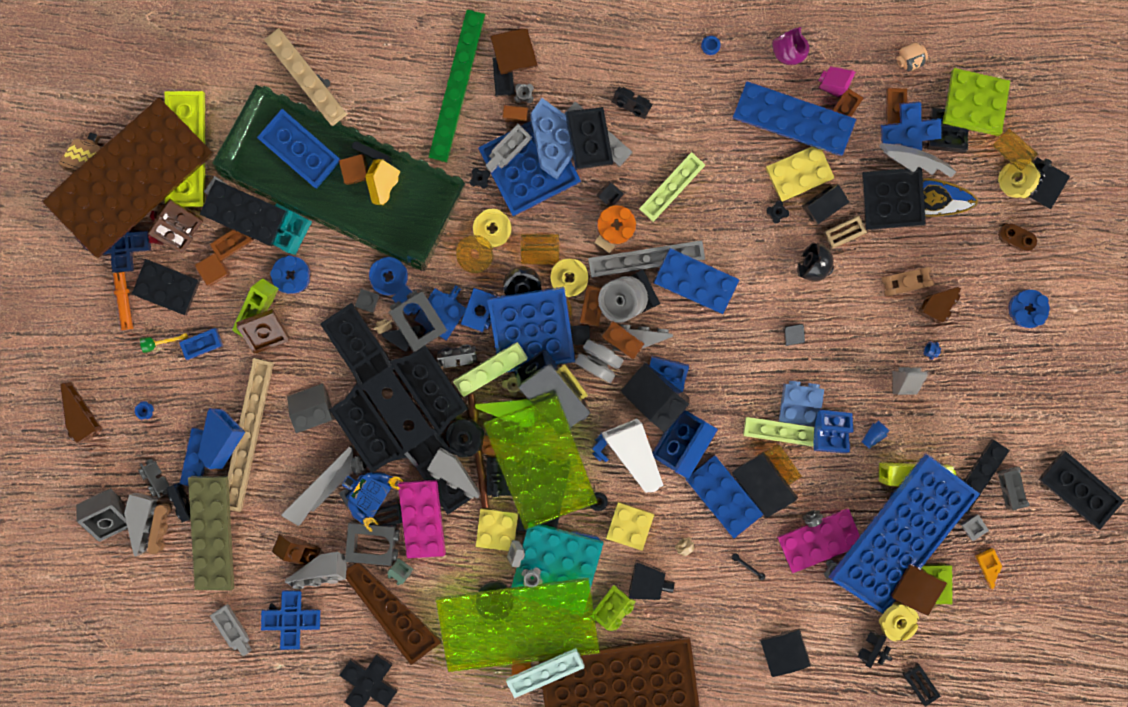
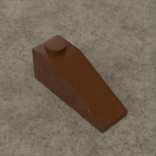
(77, 415)

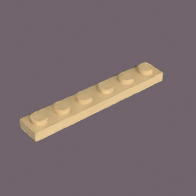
(305, 77)

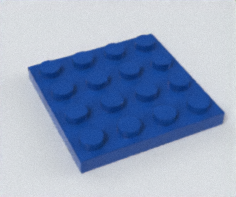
(523, 180)
(534, 321)

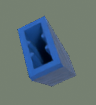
(219, 439)

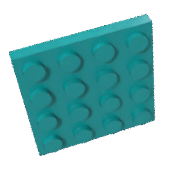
(558, 555)

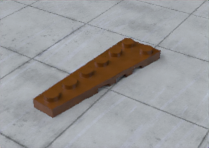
(398, 621)

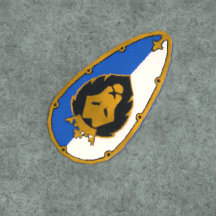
(946, 198)

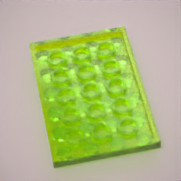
(540, 462)

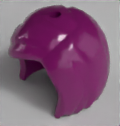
(786, 49)

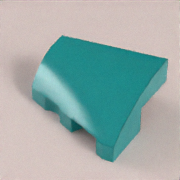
(291, 231)

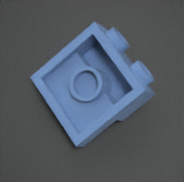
(800, 403)

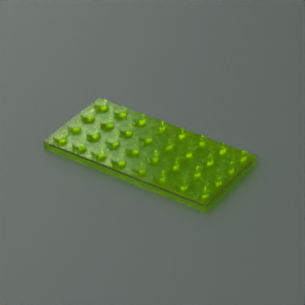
(517, 624)

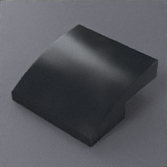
(952, 137)
(785, 653)

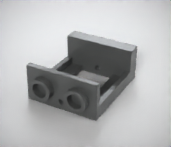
(397, 314)
(389, 532)

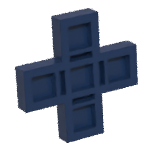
(122, 250)

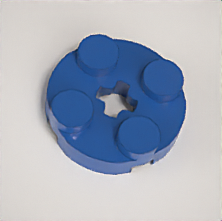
(383, 266)
(301, 274)
(1040, 308)

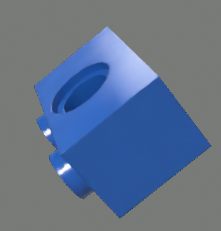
(470, 317)

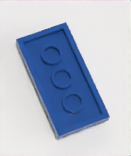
(299, 148)
(696, 280)
(724, 496)

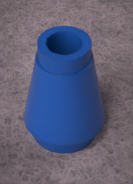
(875, 434)

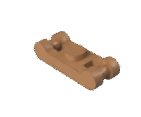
(907, 281)
(158, 528)

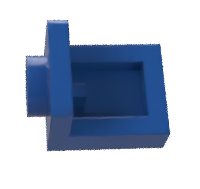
(601, 443)

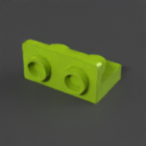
(613, 609)

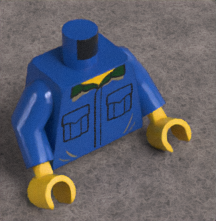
(368, 494)

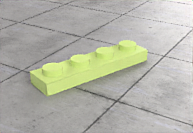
(672, 187)
(490, 369)
(779, 431)

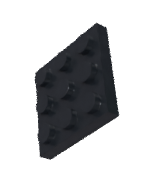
(893, 198)

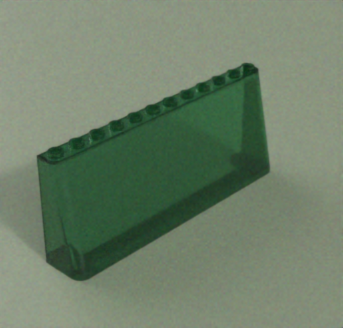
(402, 228)

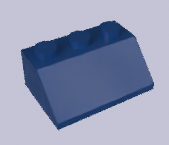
(684, 443)

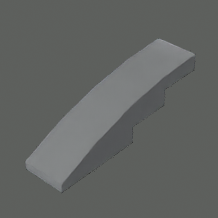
(913, 158)

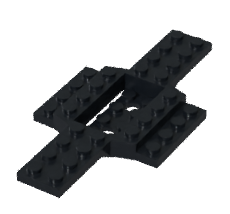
(377, 422)

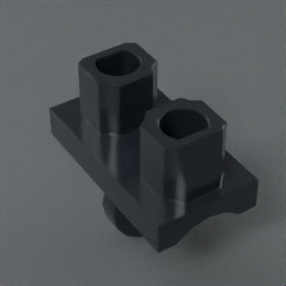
(870, 657)

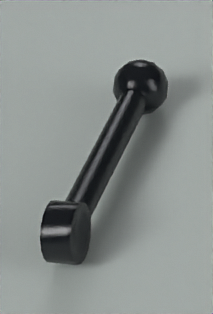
(761, 576)

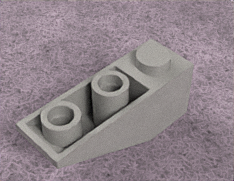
(646, 336)
(908, 380)
(450, 469)
(139, 518)
(323, 569)

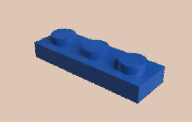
(192, 465)

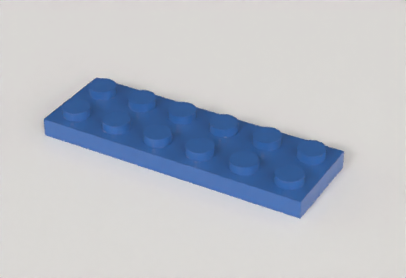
(794, 118)

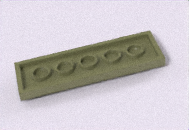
(211, 532)

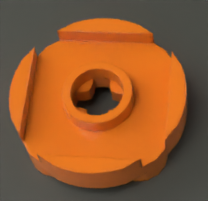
(622, 215)

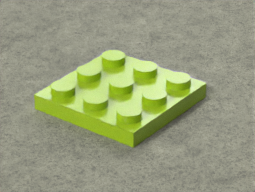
(976, 102)

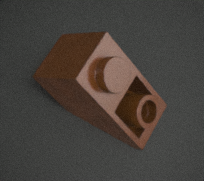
(938, 305)
(295, 550)

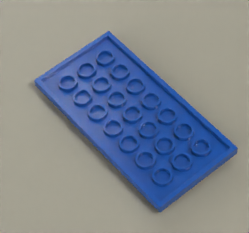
(904, 532)

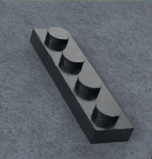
(986, 467)

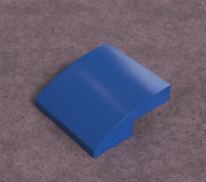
(671, 370)
(833, 431)

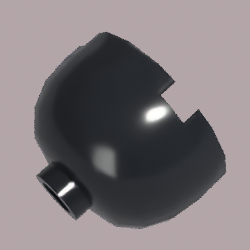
(817, 263)
(521, 280)

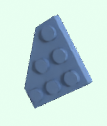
(551, 138)

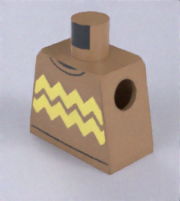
(79, 152)

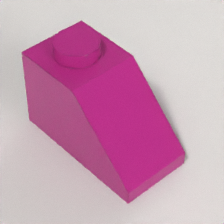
(835, 80)

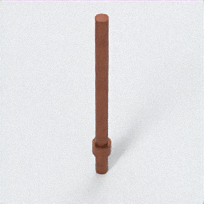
(473, 414)

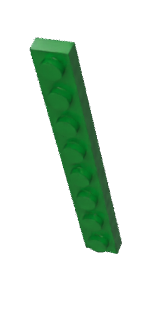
(457, 86)

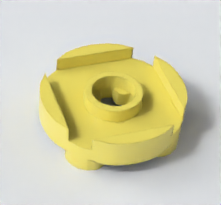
(1022, 188)
(500, 220)
(570, 266)
(892, 616)

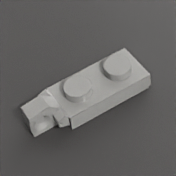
(508, 148)
(231, 629)

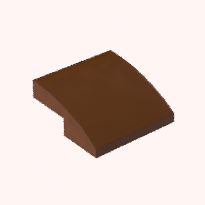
(514, 51)
(175, 226)
(918, 589)

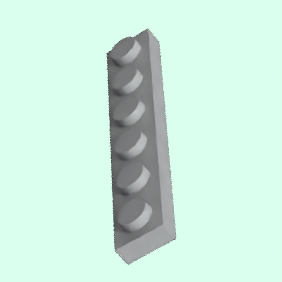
(641, 259)

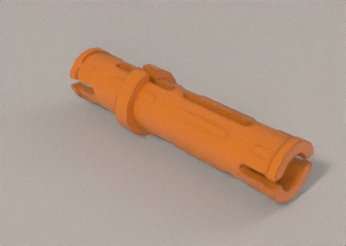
(122, 300)

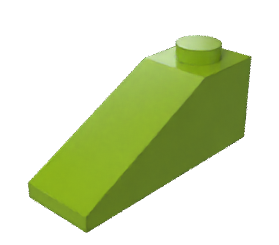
(257, 301)
(503, 407)

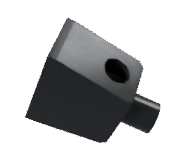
(648, 582)

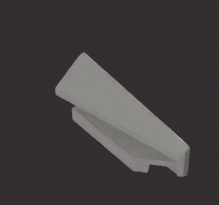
(320, 488)

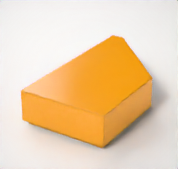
(989, 565)

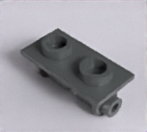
(448, 356)
(150, 472)

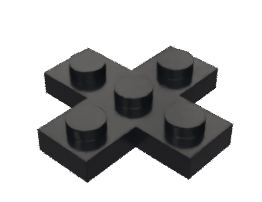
(368, 682)

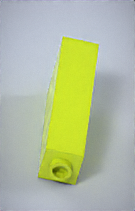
(895, 473)

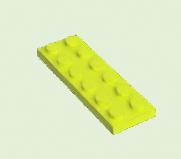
(191, 110)

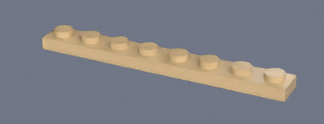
(250, 423)

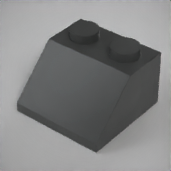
(309, 408)
(102, 515)

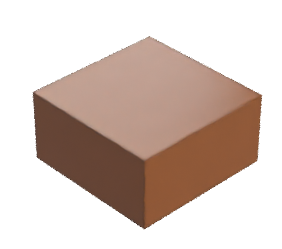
(515, 114)
(354, 169)
(212, 270)

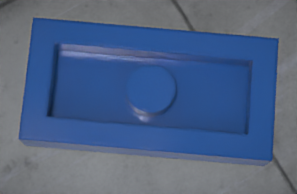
(201, 344)

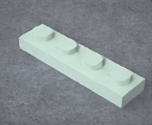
(545, 673)

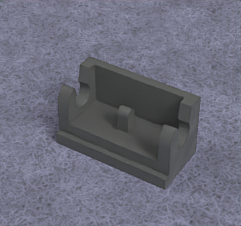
(1012, 488)

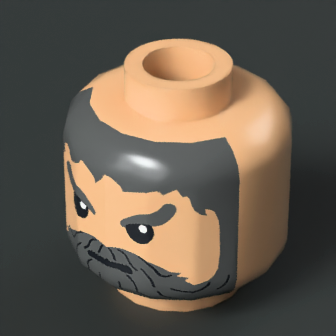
(912, 57)

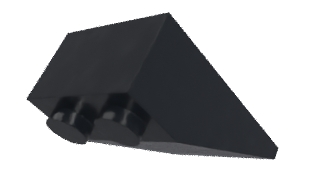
(655, 397)

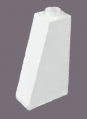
(634, 451)

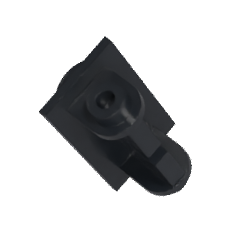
(624, 99)

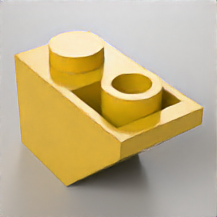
(380, 180)

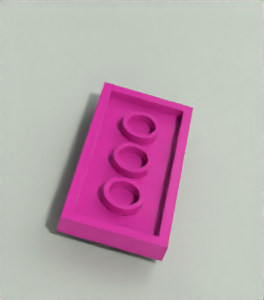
(422, 519)
(816, 544)

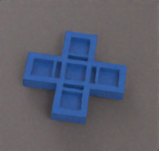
(911, 129)
(290, 619)

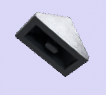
(398, 339)

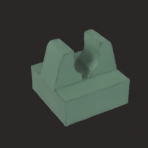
(400, 571)

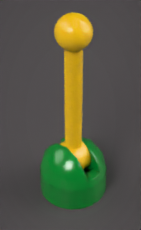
(148, 344)

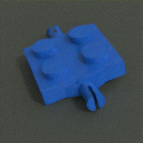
(447, 309)

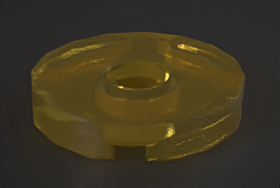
(464, 256)

